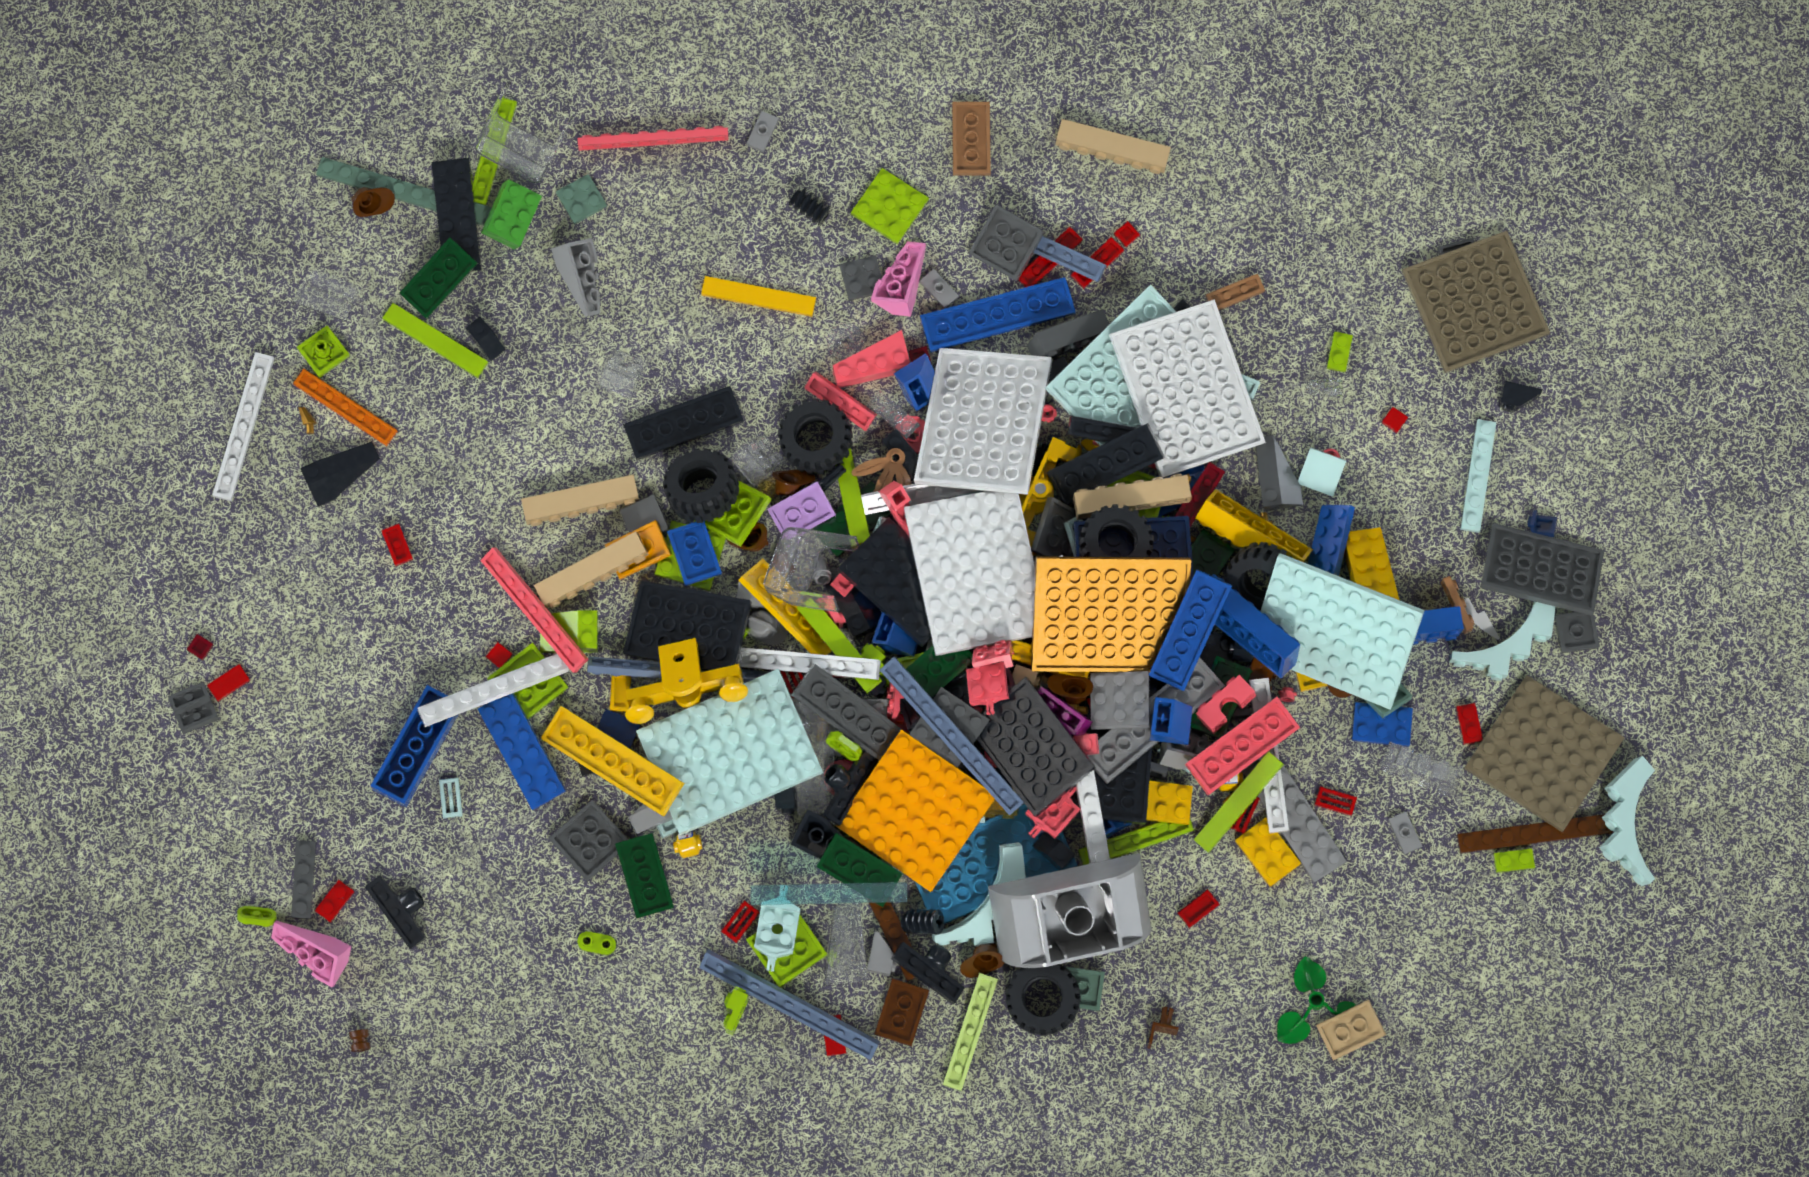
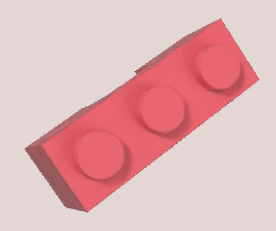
(896, 499)
(1236, 691)

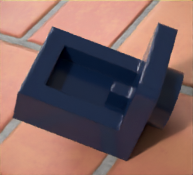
(1542, 524)

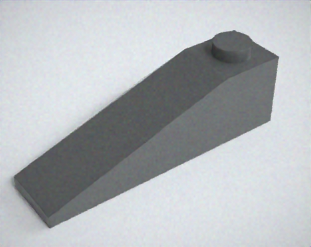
(1276, 477)

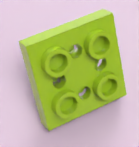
(319, 345)

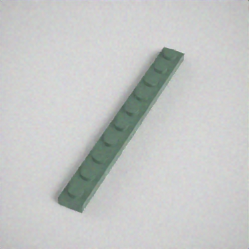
(402, 190)

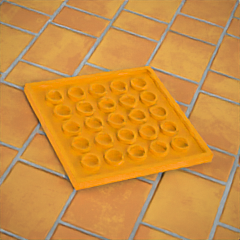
(916, 810)

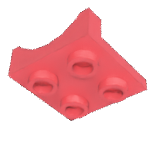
(1000, 651)
(894, 705)

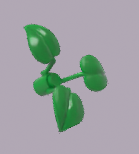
(1307, 977)

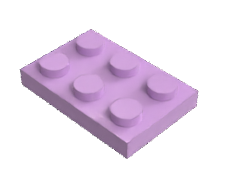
(803, 509)

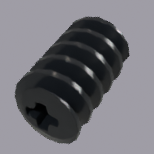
(810, 206)
(923, 921)

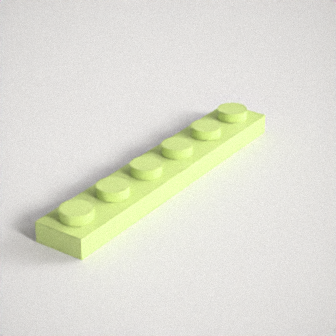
(970, 1032)

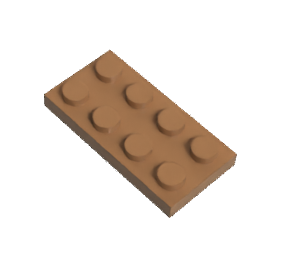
(971, 138)

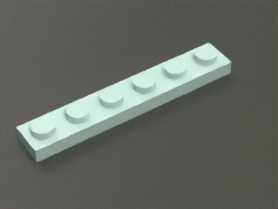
(1478, 476)

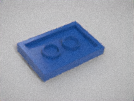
(694, 552)
(1371, 728)

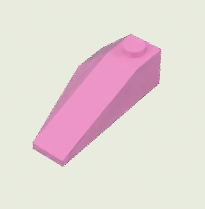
(899, 285)
(320, 952)

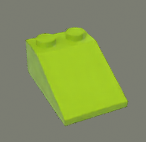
(580, 626)

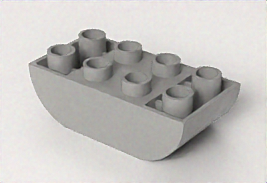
(1071, 913)

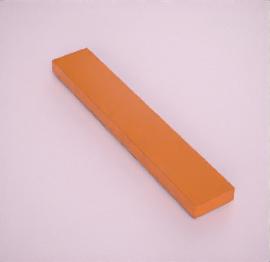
(345, 407)

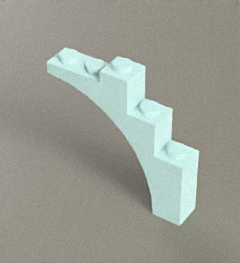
(1497, 658)
(1621, 817)
(979, 924)

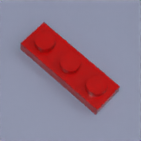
(1105, 254)

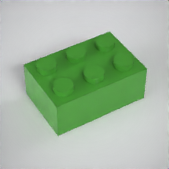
(511, 214)

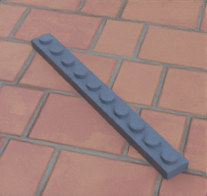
(649, 669)
(951, 735)
(789, 1004)

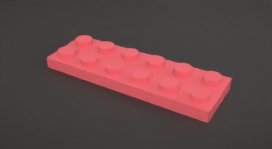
(1242, 746)

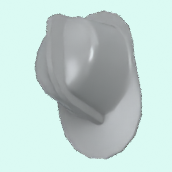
(766, 627)

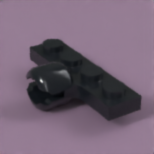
(895, 440)
(846, 785)
(399, 909)
(930, 969)

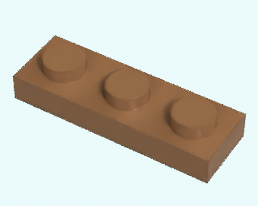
(1237, 292)
(1451, 588)

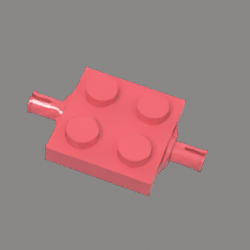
(987, 685)
(1056, 816)

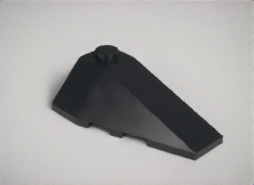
(335, 473)
(857, 609)
(813, 834)

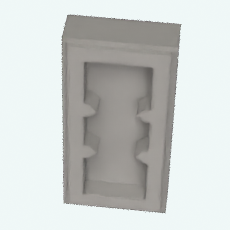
(762, 131)
(939, 289)
(1405, 833)

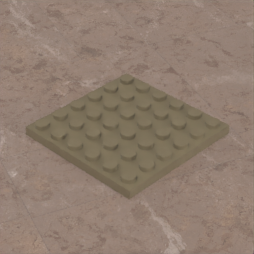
(1475, 301)
(1544, 753)

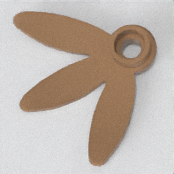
(890, 468)

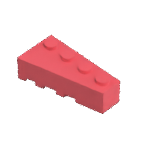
(873, 362)

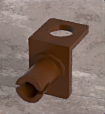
(1164, 1025)

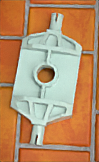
(772, 944)

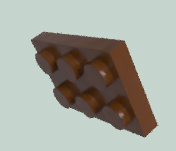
(901, 1012)

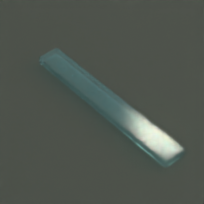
(828, 893)

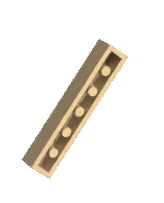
(1112, 146)
(1137, 496)
(579, 500)
(591, 570)

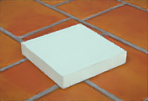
(1321, 471)

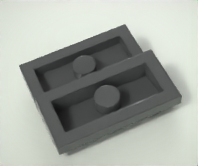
(193, 708)

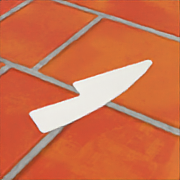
(1481, 619)

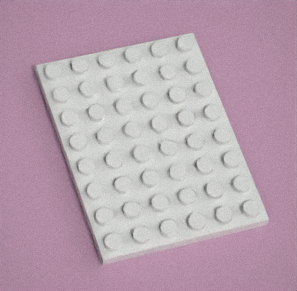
(1188, 387)
(983, 421)
(973, 569)

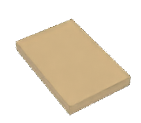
(1351, 1029)

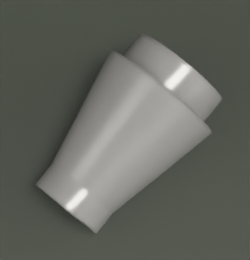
(822, 573)

